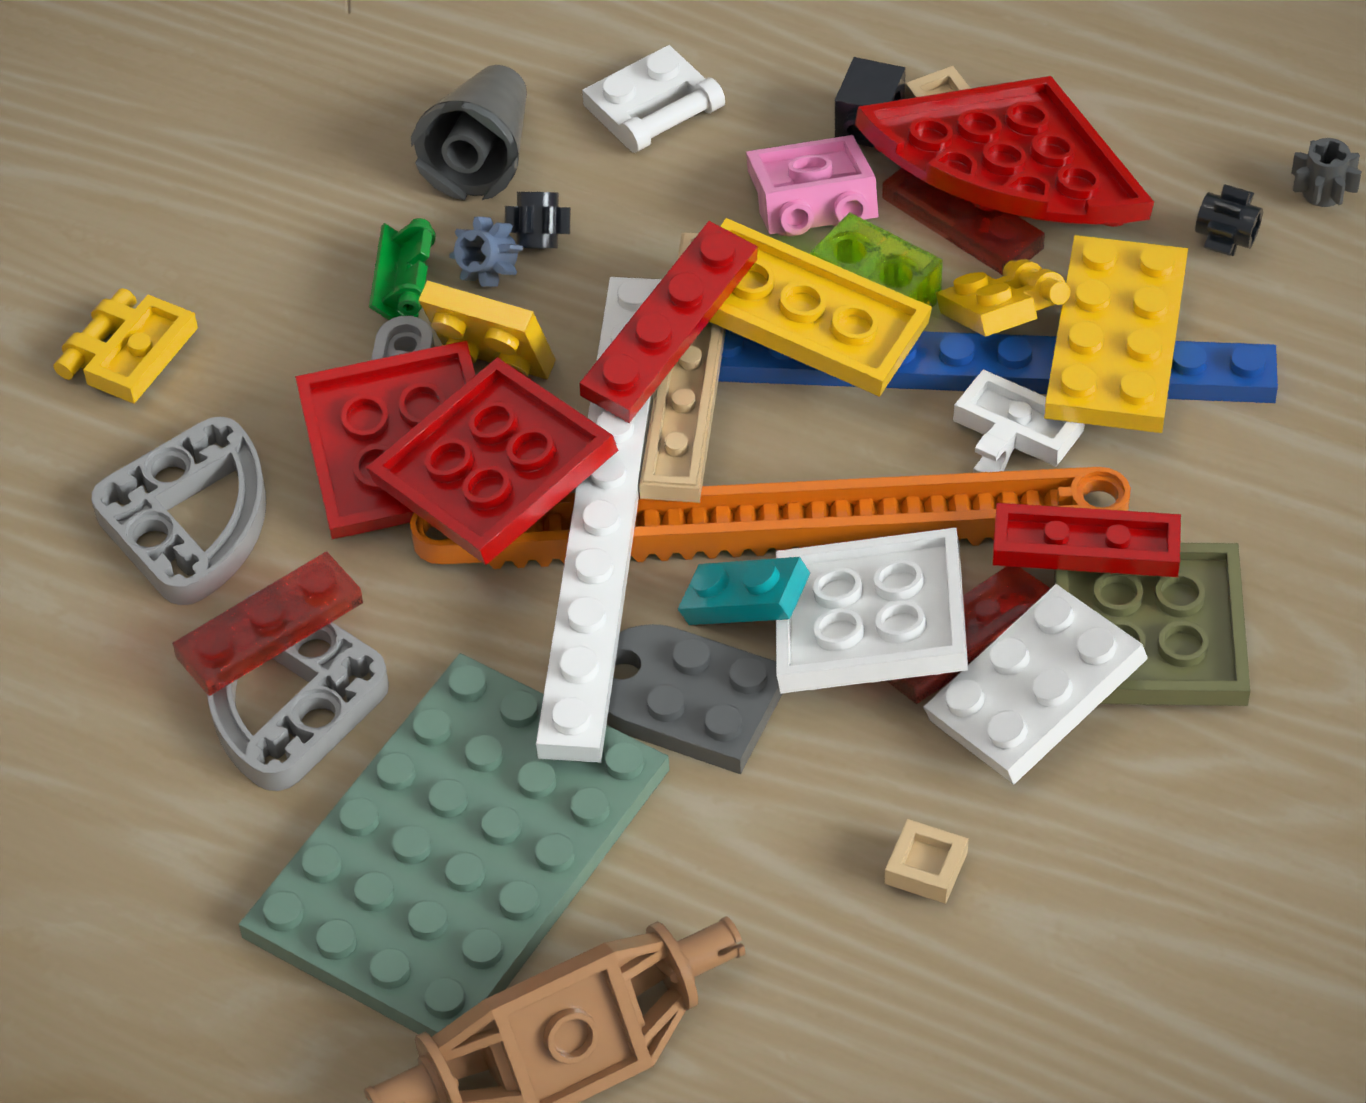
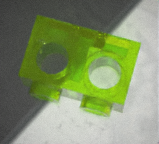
(882, 258)

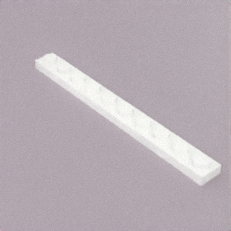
(595, 569)

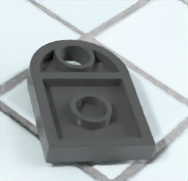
(693, 695)

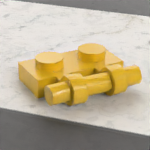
(1004, 302)
(139, 344)

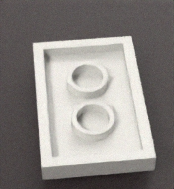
(1035, 683)

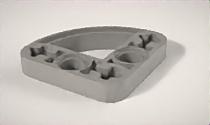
(150, 510)
(327, 685)

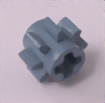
(486, 251)

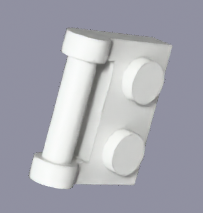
(651, 97)

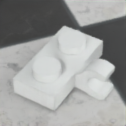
(1009, 420)

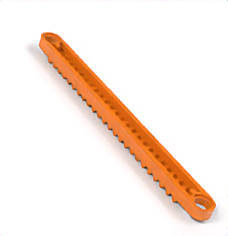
(806, 514)

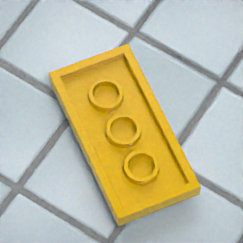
(822, 314)
(1117, 334)

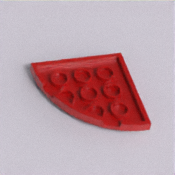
(1009, 152)

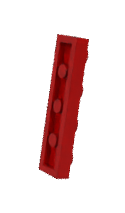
(668, 321)

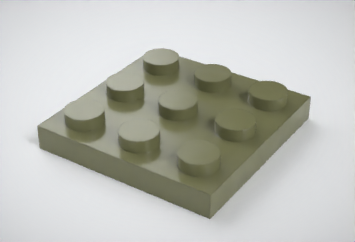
(1186, 625)

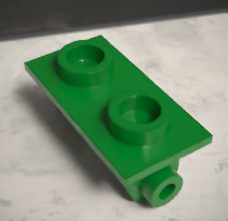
(401, 269)

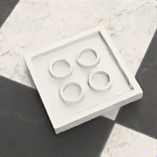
(874, 612)

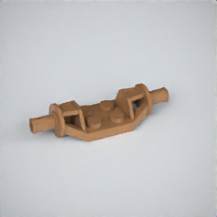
(569, 1025)

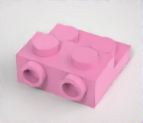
(812, 184)

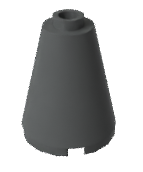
(473, 135)

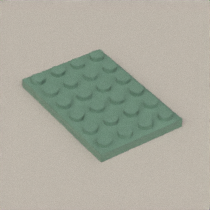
(451, 853)

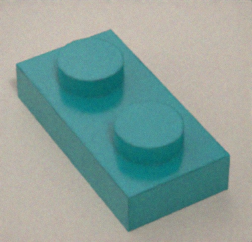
(744, 591)

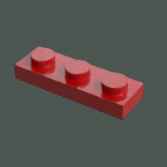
(1087, 539)

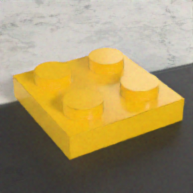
(489, 327)

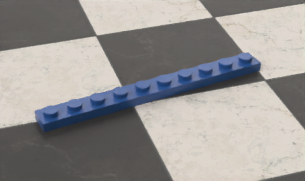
(955, 359)

